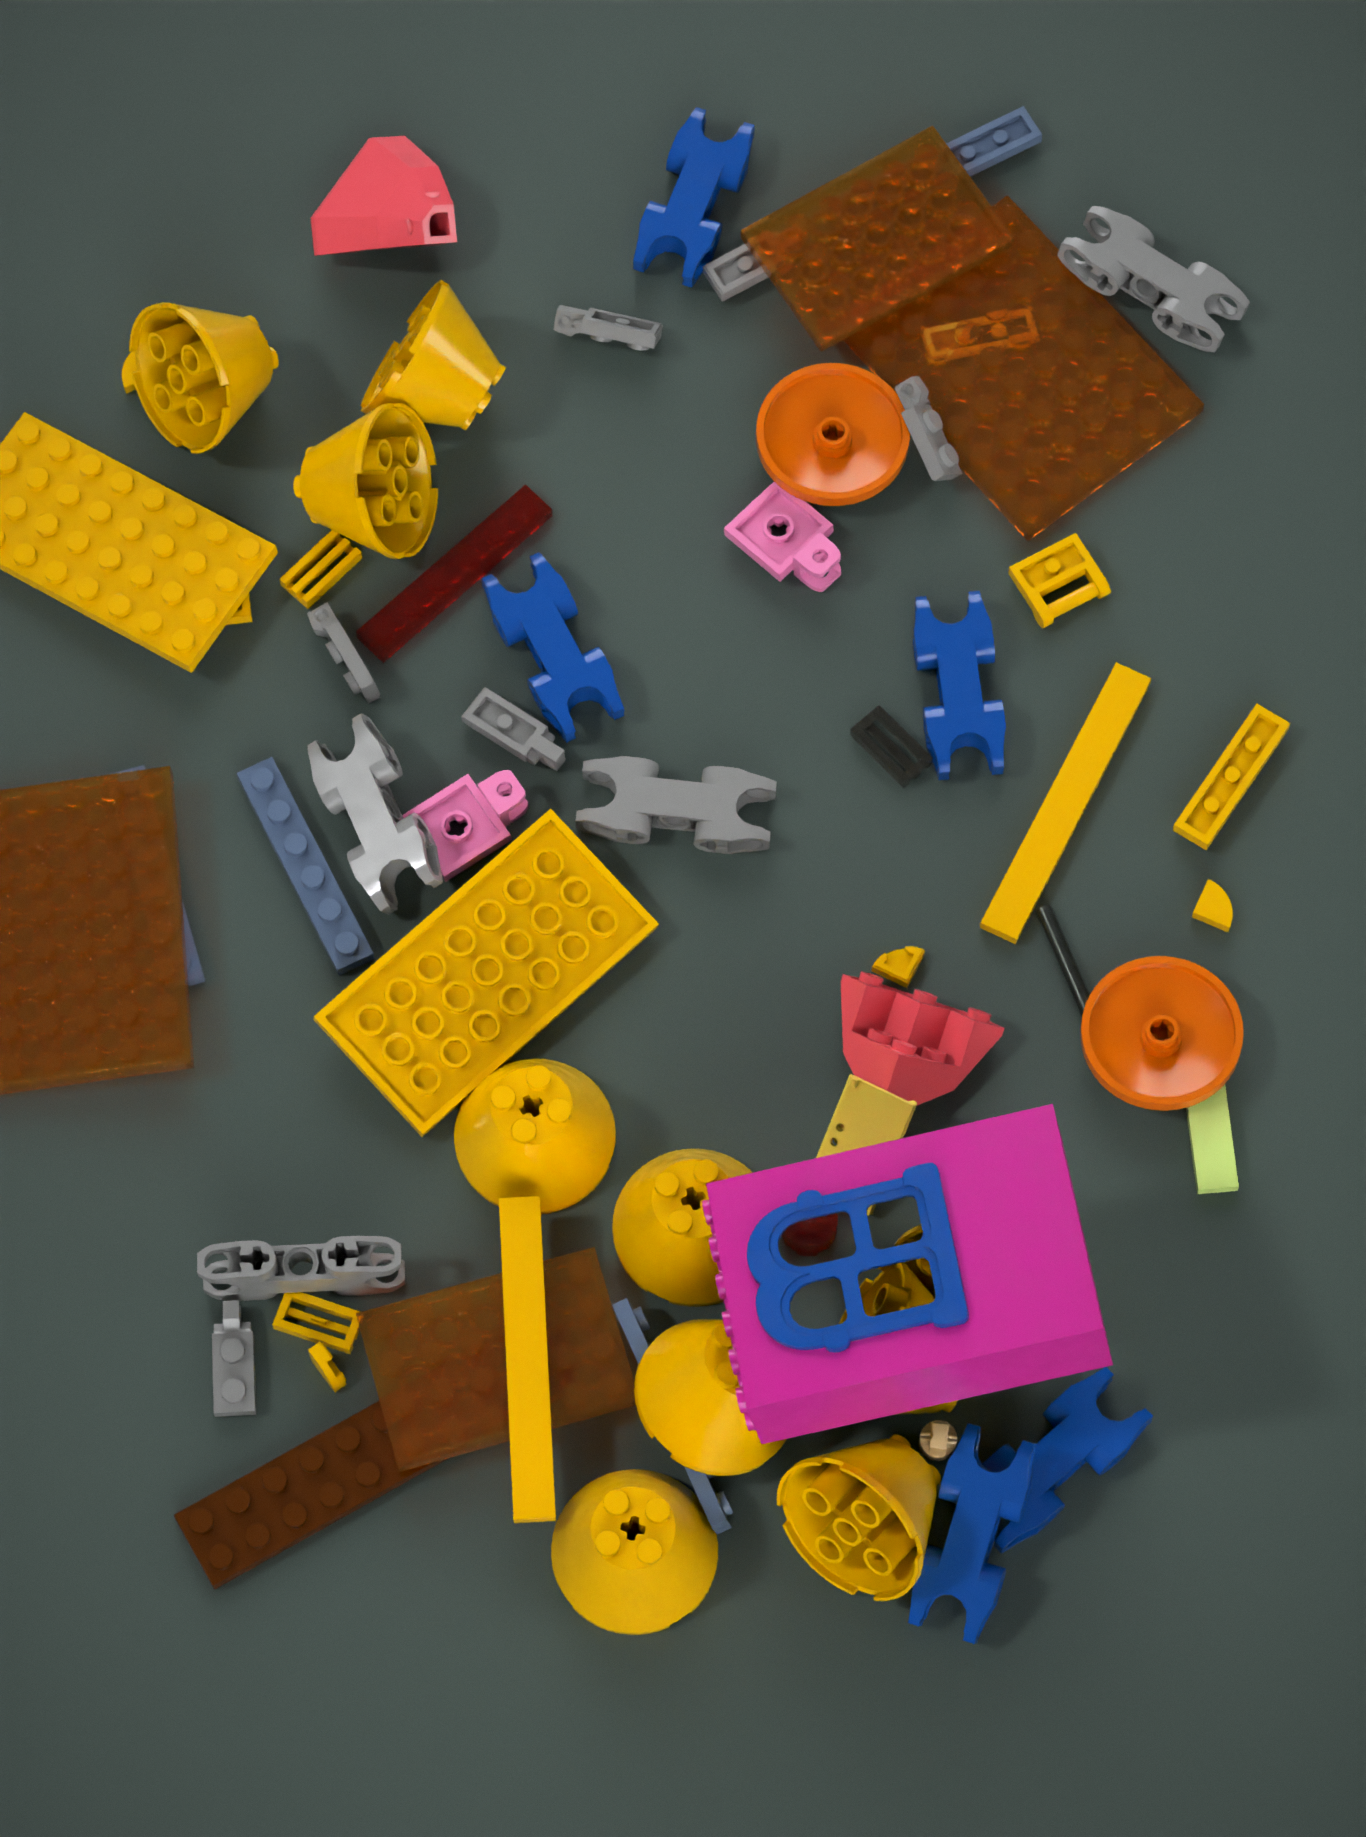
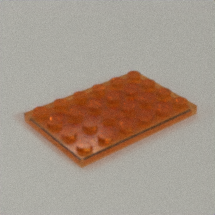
(877, 238)
(445, 1360)

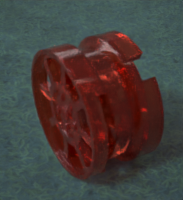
(811, 1235)

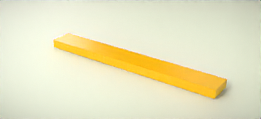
(1065, 803)
(527, 1360)

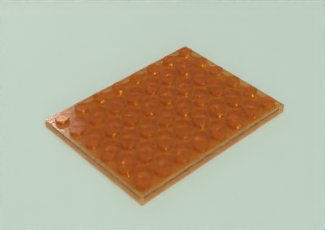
(1031, 377)
(91, 932)

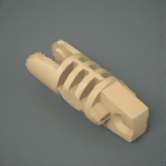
(937, 1440)

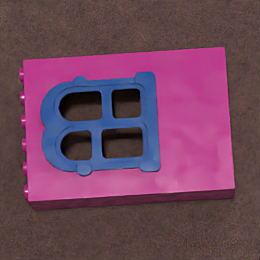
(1002, 1260)

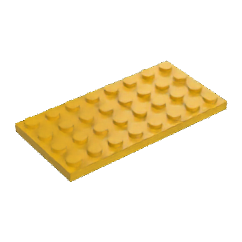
(121, 544)
(485, 972)

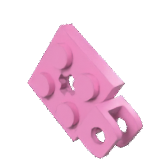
(802, 548)
(486, 811)

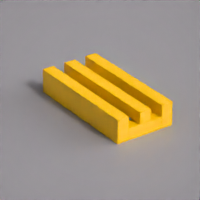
(333, 538)
(312, 1335)

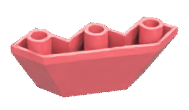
(385, 201)
(910, 1039)

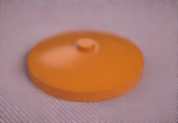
(832, 434)
(1161, 1033)

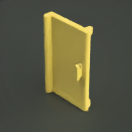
(866, 1118)

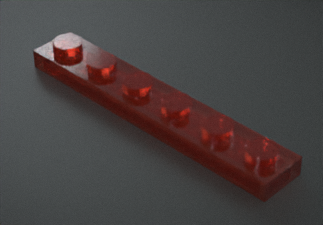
(454, 573)

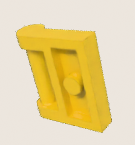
(1052, 570)

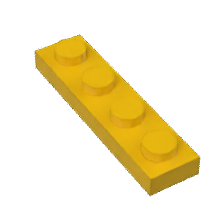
(1231, 776)

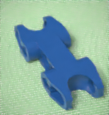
(685, 221)
(565, 672)
(962, 714)
(1077, 1438)
(981, 1502)

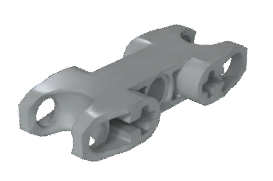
(1176, 294)
(653, 802)
(386, 837)
(264, 1270)

